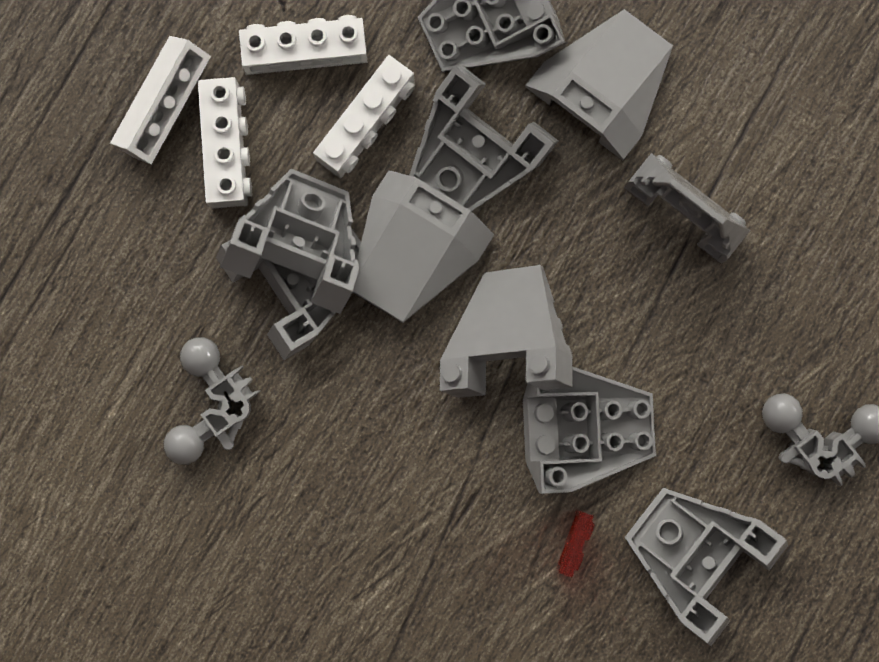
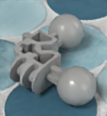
(201, 359)
(784, 415)

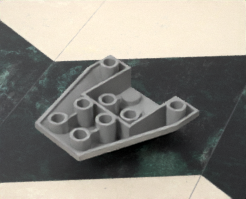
(489, 31)
(607, 79)
(414, 245)
(585, 431)

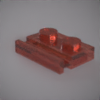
(571, 554)

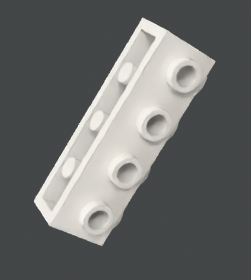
(303, 45)
(160, 99)
(364, 117)
(223, 142)

